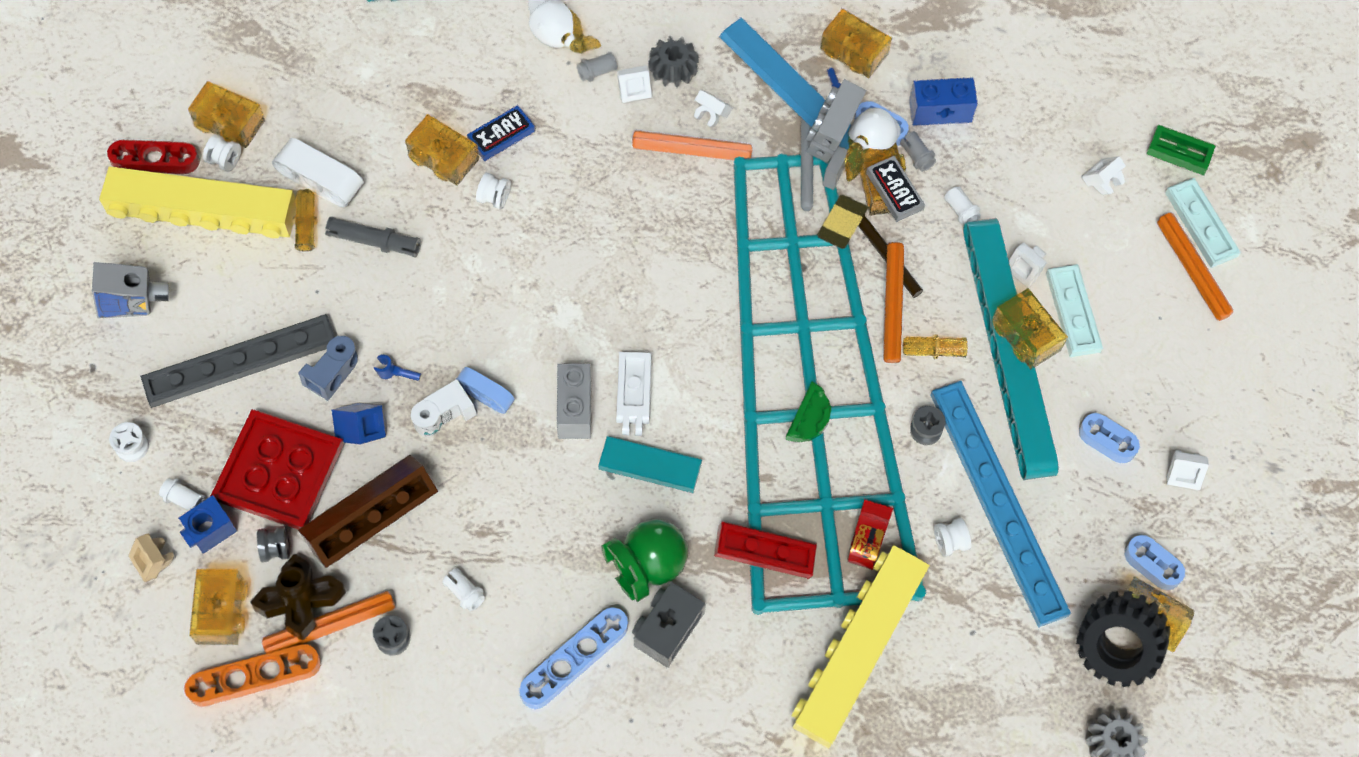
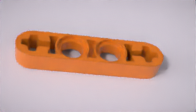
(253, 680)

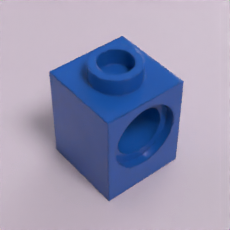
(206, 511)

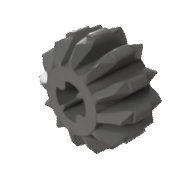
(673, 61)

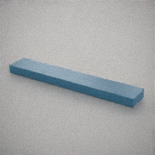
(775, 72)

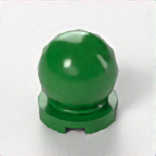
(650, 555)

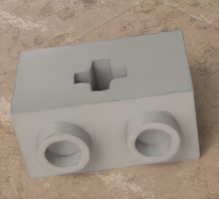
(574, 401)

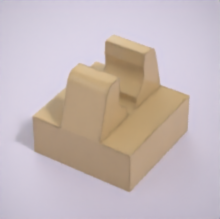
(147, 557)

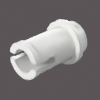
(962, 205)
(175, 492)
(469, 595)

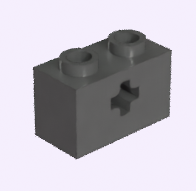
(665, 643)

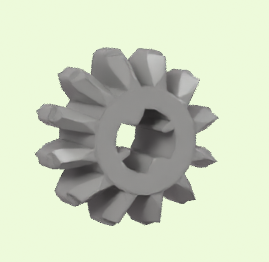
(1122, 730)

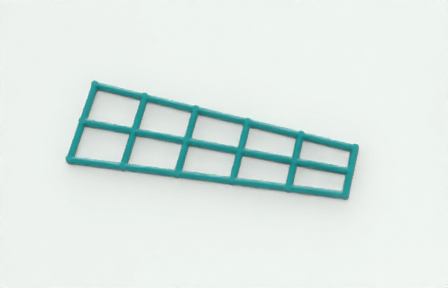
(752, 418)

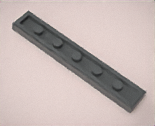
(237, 361)

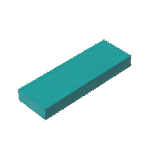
(650, 464)

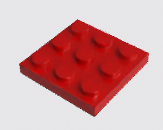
(277, 470)

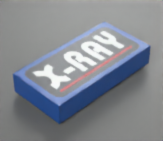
(501, 132)

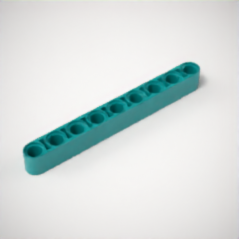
(1017, 382)

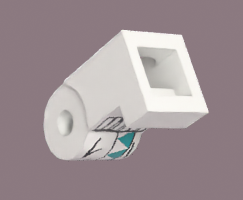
(441, 408)

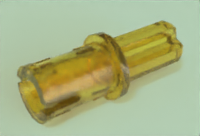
(304, 220)
(935, 346)

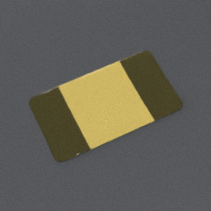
(842, 221)

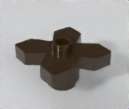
(297, 596)

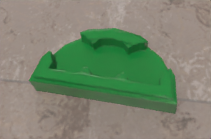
(811, 416)

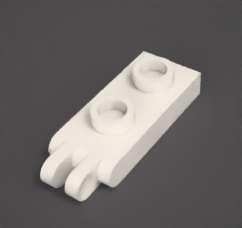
(633, 390)

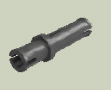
(385, 239)

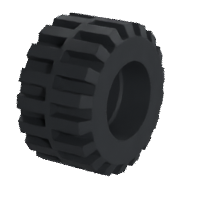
(1118, 663)

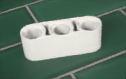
(317, 172)

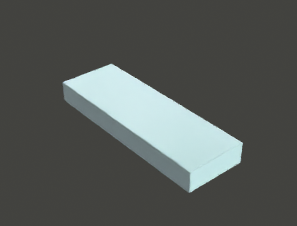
(1202, 222)
(1074, 310)

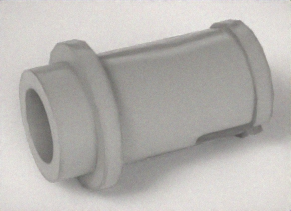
(597, 66)
(920, 154)

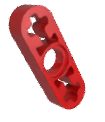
(141, 149)

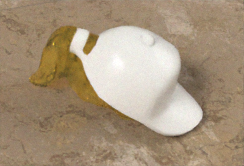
(559, 26)
(869, 139)

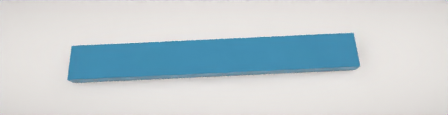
(1000, 505)

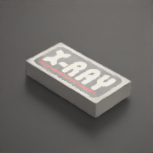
(895, 188)

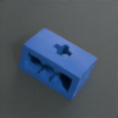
(943, 101)

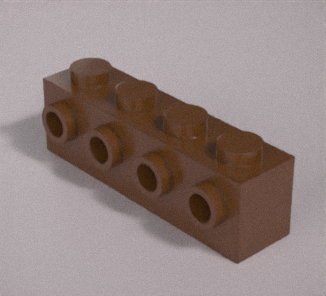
(368, 511)

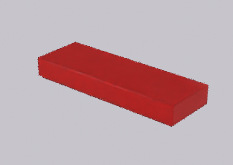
(765, 550)

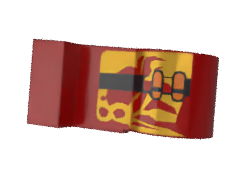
(869, 534)

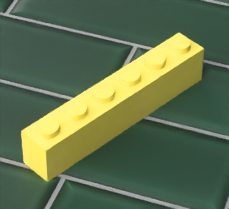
(198, 202)
(860, 646)

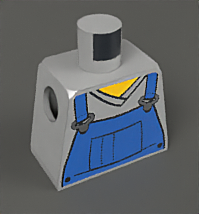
(125, 290)

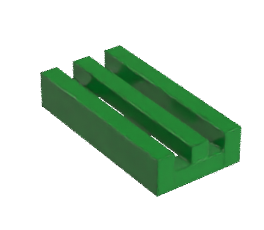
(1179, 154)

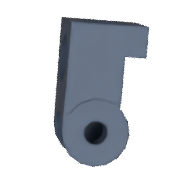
(331, 368)

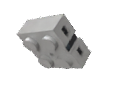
(834, 120)

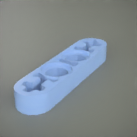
(578, 662)

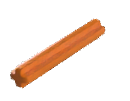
(690, 145)
(1195, 266)
(893, 302)
(333, 621)

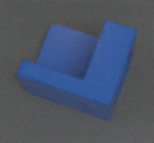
(359, 423)

